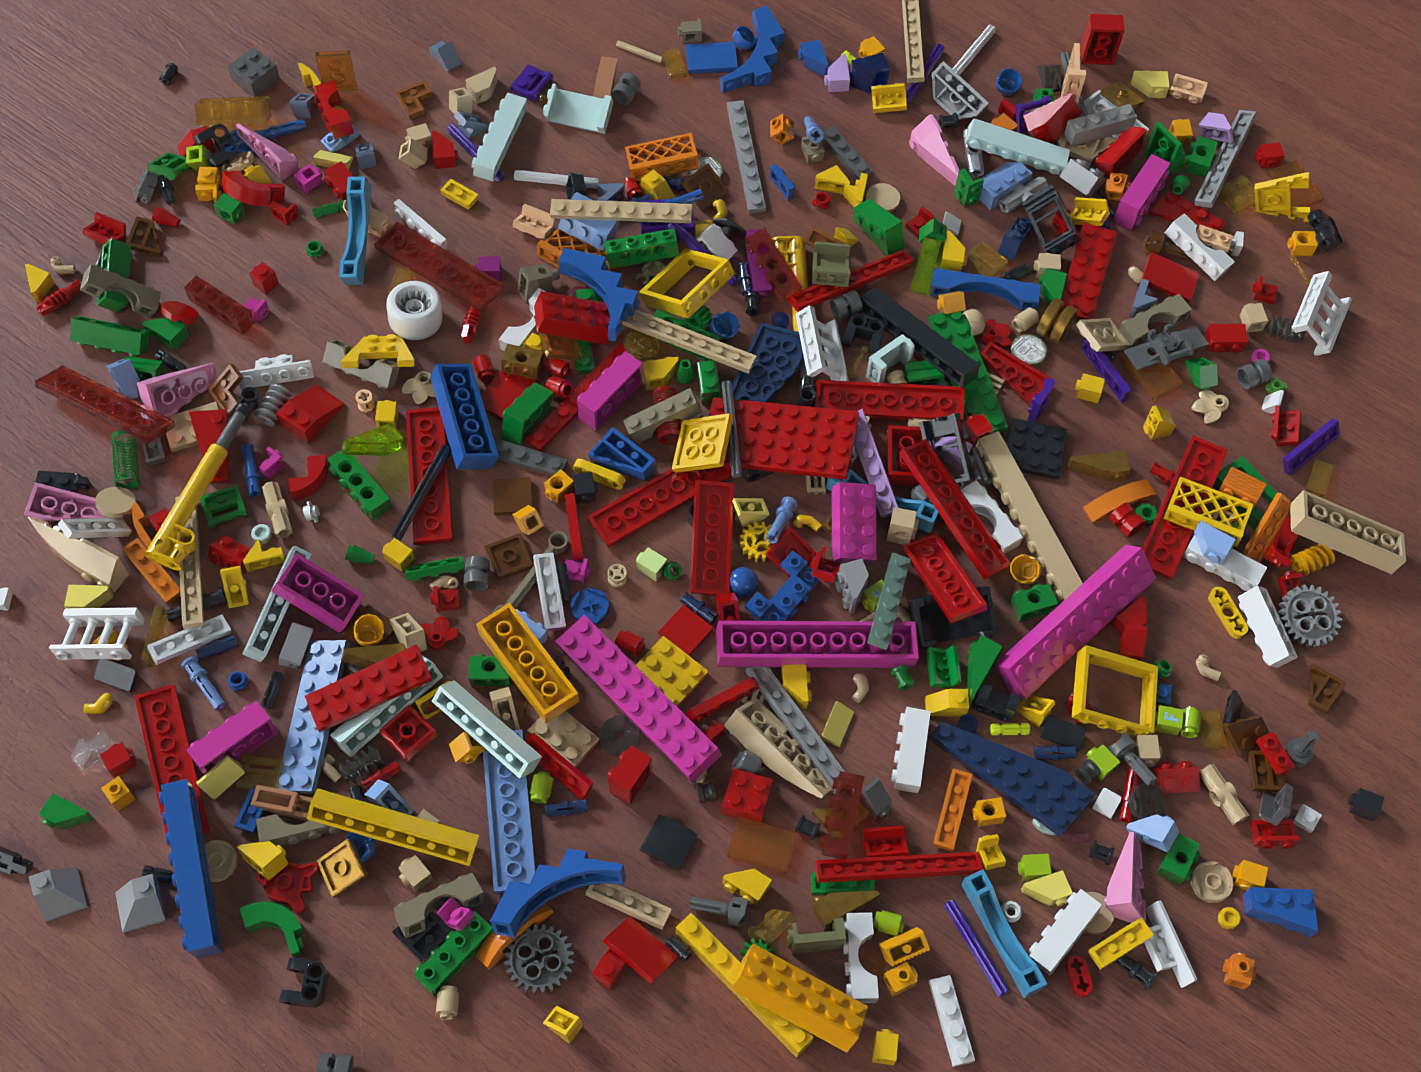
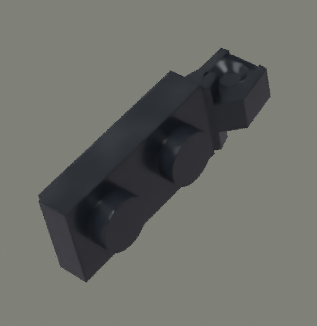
(63, 480)
(13, 862)

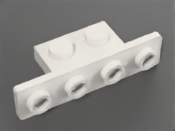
(275, 371)
(1166, 947)

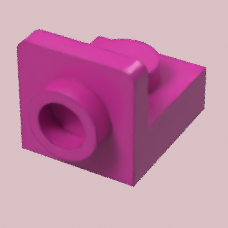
(258, 308)
(272, 465)
(578, 571)
(455, 915)

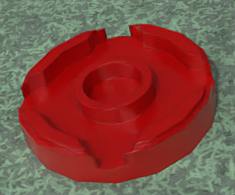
(179, 311)

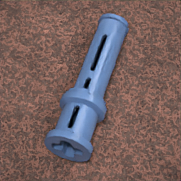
(813, 128)
(783, 515)
(199, 676)

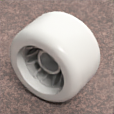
(414, 310)

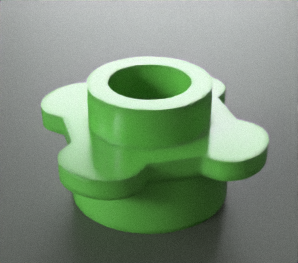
(1275, 382)

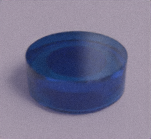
(780, 319)
(968, 723)

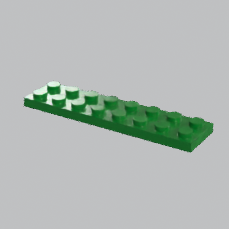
(979, 393)

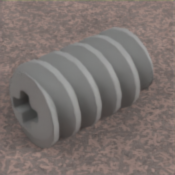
(271, 404)

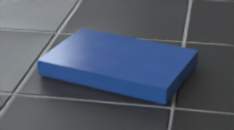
(711, 57)

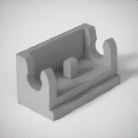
(295, 646)

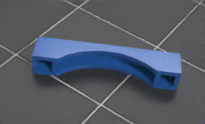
(1019, 294)

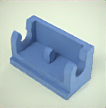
(125, 378)

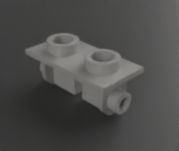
(143, 191)

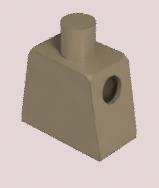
(536, 277)

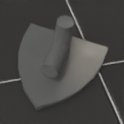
(728, 226)

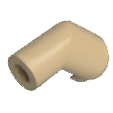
(1135, 274)

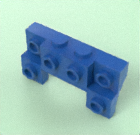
(789, 596)

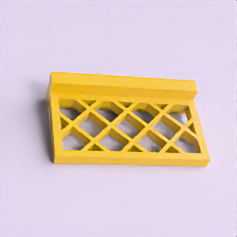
(1188, 518)

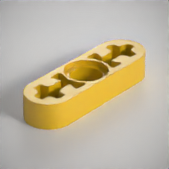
(600, 474)
(1228, 604)

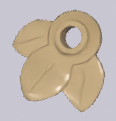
(419, 390)
(1208, 406)

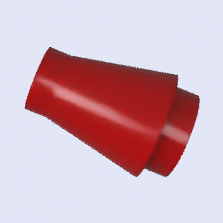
(632, 188)
(164, 217)

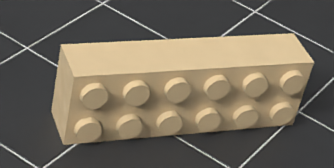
(1347, 532)

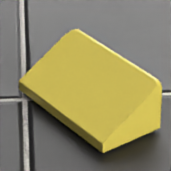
(328, 159)
(837, 724)
(221, 777)

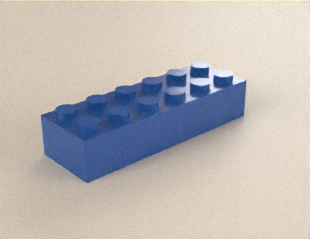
(464, 416)

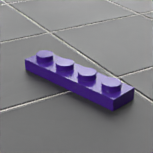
(1107, 371)
(1311, 446)

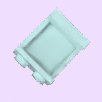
(898, 350)

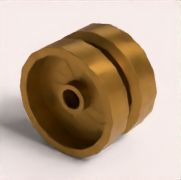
(1057, 321)

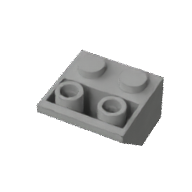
(1083, 177)
(851, 583)

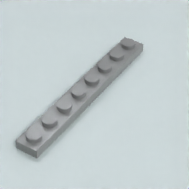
(746, 157)
(1225, 159)
(796, 723)

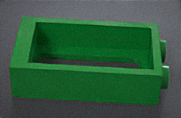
(1268, 492)

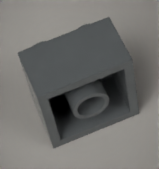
(254, 72)

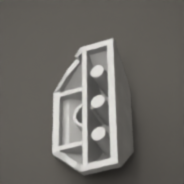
(956, 94)

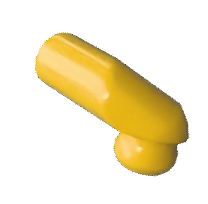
(721, 208)
(807, 520)
(100, 706)

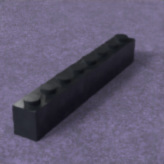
(926, 341)

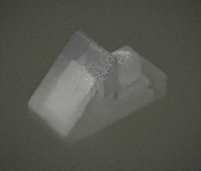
(88, 752)

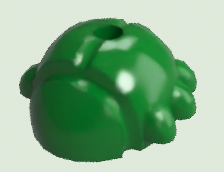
(1148, 511)

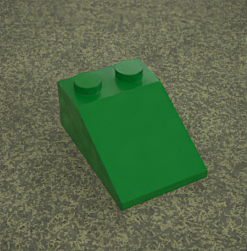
(1166, 147)
(981, 657)

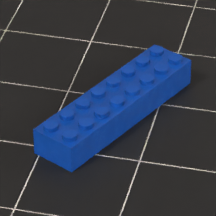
(190, 869)

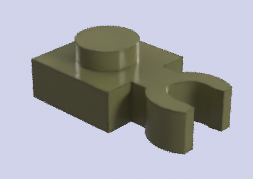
(649, 271)

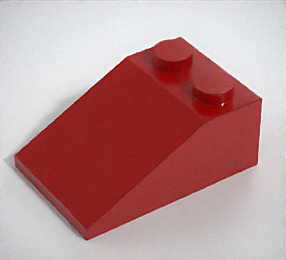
(1051, 119)
(309, 412)

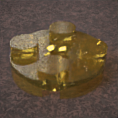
(640, 352)

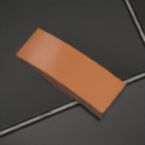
(281, 802)

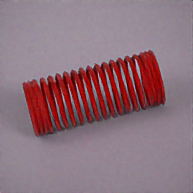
(676, 431)

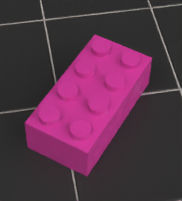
(1142, 192)
(610, 390)
(853, 522)
(318, 593)
(235, 737)

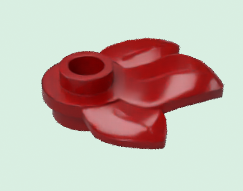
(997, 333)
(439, 633)

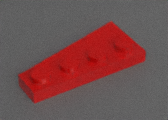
(1173, 206)
(1016, 373)
(208, 427)

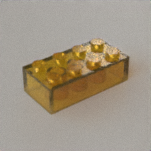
(233, 111)

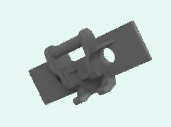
(1182, 342)

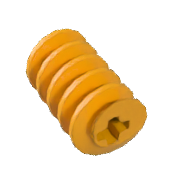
(1312, 559)

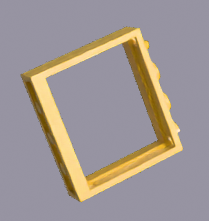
(654, 291)
(1121, 664)

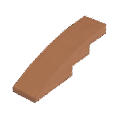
(605, 77)

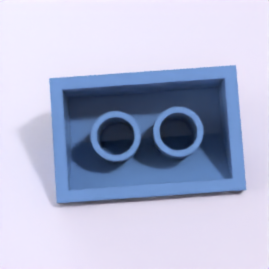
(1002, 182)
(590, 231)

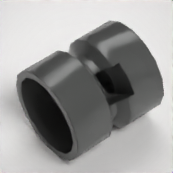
(626, 89)
(846, 305)
(1254, 373)
(476, 573)
(330, 1063)

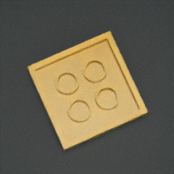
(702, 443)
(672, 670)

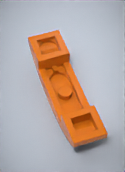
(1107, 503)
(140, 523)
(492, 947)

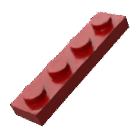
(560, 767)

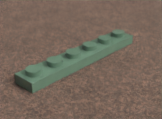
(889, 601)

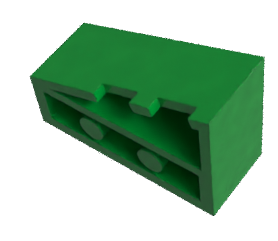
(880, 226)
(524, 412)

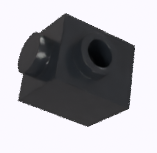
(585, 488)
(1365, 804)

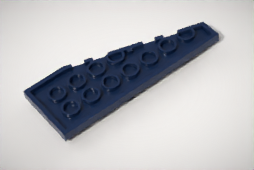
(777, 360)
(1033, 785)

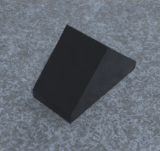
(1050, 76)

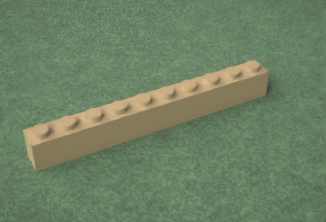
(1028, 515)

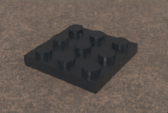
(1037, 447)

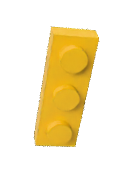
(1120, 943)

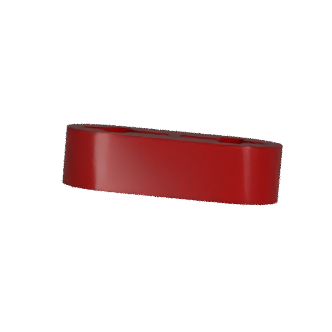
(1083, 975)

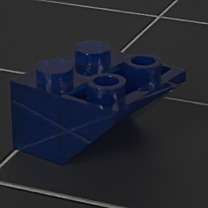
(869, 72)

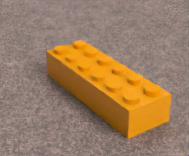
(527, 663)
(800, 998)

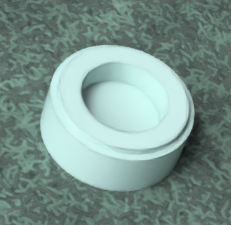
(262, 533)

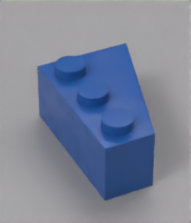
(622, 455)
(1285, 907)

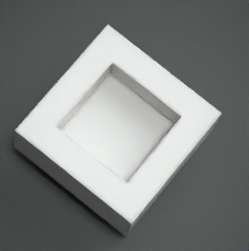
(1237, 243)
(1307, 818)

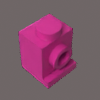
(308, 178)

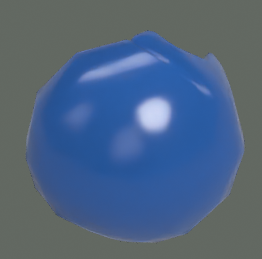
(744, 38)
(1009, 81)
(725, 325)
(743, 582)
(364, 845)

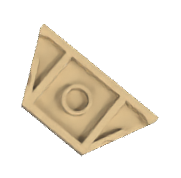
(1087, 151)

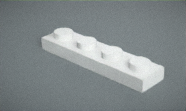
(417, 223)
(94, 528)
(549, 591)
(188, 639)
(951, 1021)

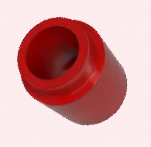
(557, 367)
(484, 368)
(560, 387)
(630, 642)

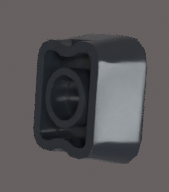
(574, 184)

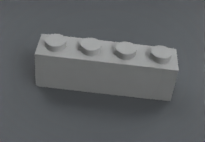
(1100, 125)

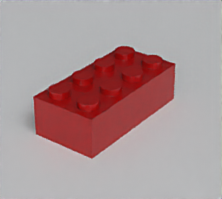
(572, 317)

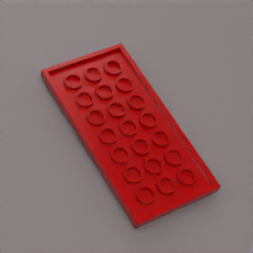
(792, 438)

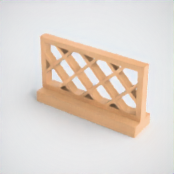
(1074, 76)

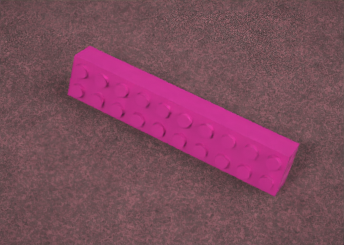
(1075, 621)
(812, 644)
(639, 699)

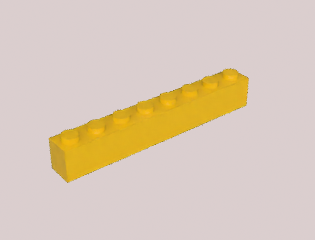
(392, 827)
(725, 967)

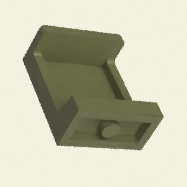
(831, 264)
(817, 941)

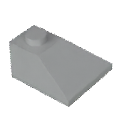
(58, 892)
(140, 903)

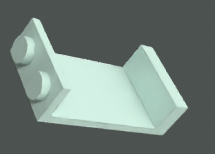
(578, 110)

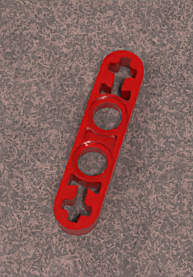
(573, 526)
(723, 700)

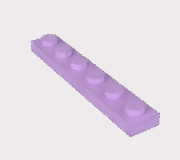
(874, 467)

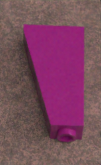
(758, 281)

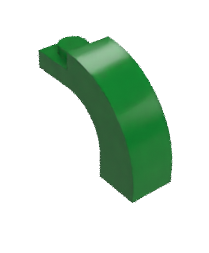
(270, 914)

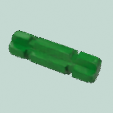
(328, 209)

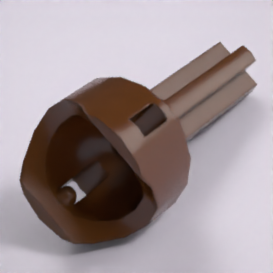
(1155, 243)

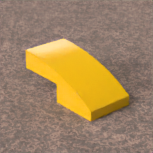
(308, 76)

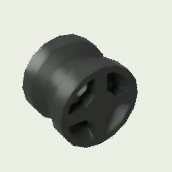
(1087, 771)
(706, 792)

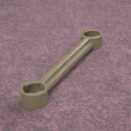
(531, 578)

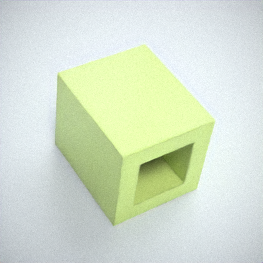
(651, 564)

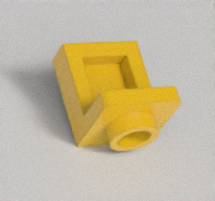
(990, 852)

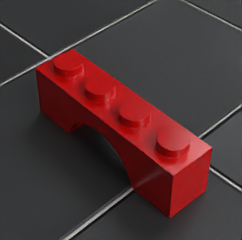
(336, 120)

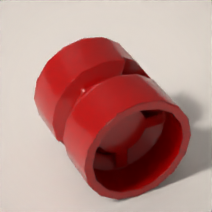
(1127, 520)

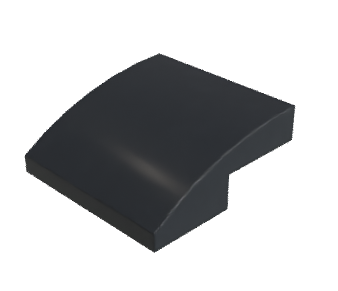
(668, 842)
(426, 941)

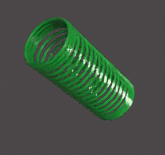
(125, 460)

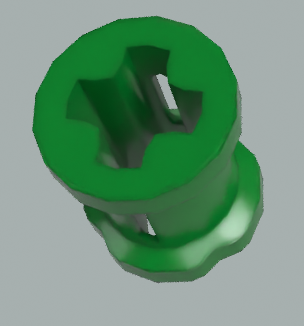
(903, 677)

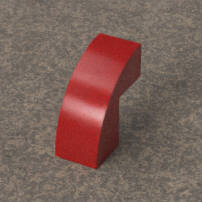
(317, 473)

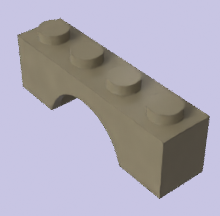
(142, 298)
(1172, 310)
(382, 372)
(681, 406)
(278, 832)
(413, 914)

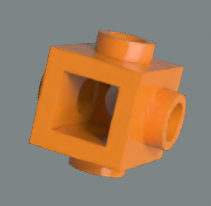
(782, 129)
(1117, 186)
(1239, 970)

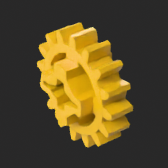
(755, 535)

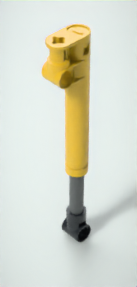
(794, 253)
(168, 544)

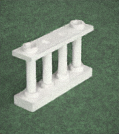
(1309, 312)
(813, 342)
(93, 618)

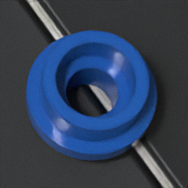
(236, 676)

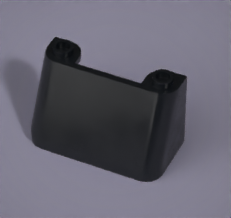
(934, 626)

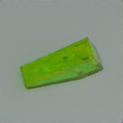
(926, 265)
(375, 442)

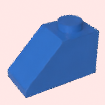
(814, 57)

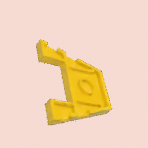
(1275, 196)
(379, 348)

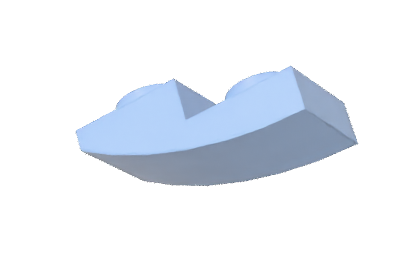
(336, 144)

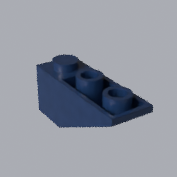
(1015, 238)

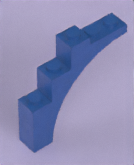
(756, 68)
(609, 285)
(548, 882)

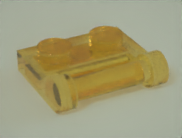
(254, 776)
(772, 926)

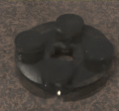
(616, 725)
(1152, 795)

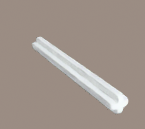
(974, 49)
(549, 178)

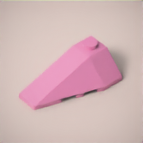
(930, 147)
(274, 156)
(173, 390)
(57, 504)
(1124, 888)

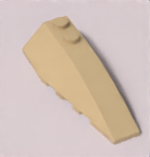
(83, 556)
(767, 737)

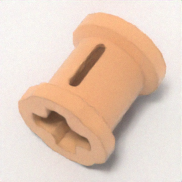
(362, 402)

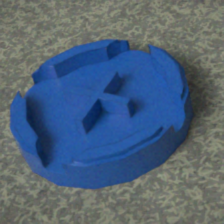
(590, 603)

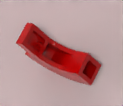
(250, 192)
(1280, 548)

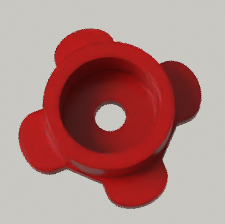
(821, 196)

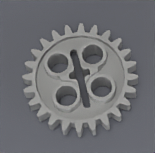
(1313, 632)

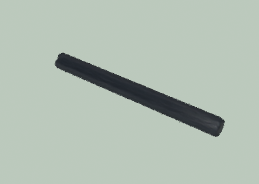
(421, 492)

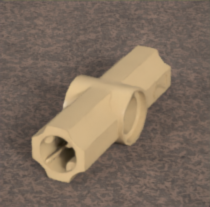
(277, 509)
(1223, 794)

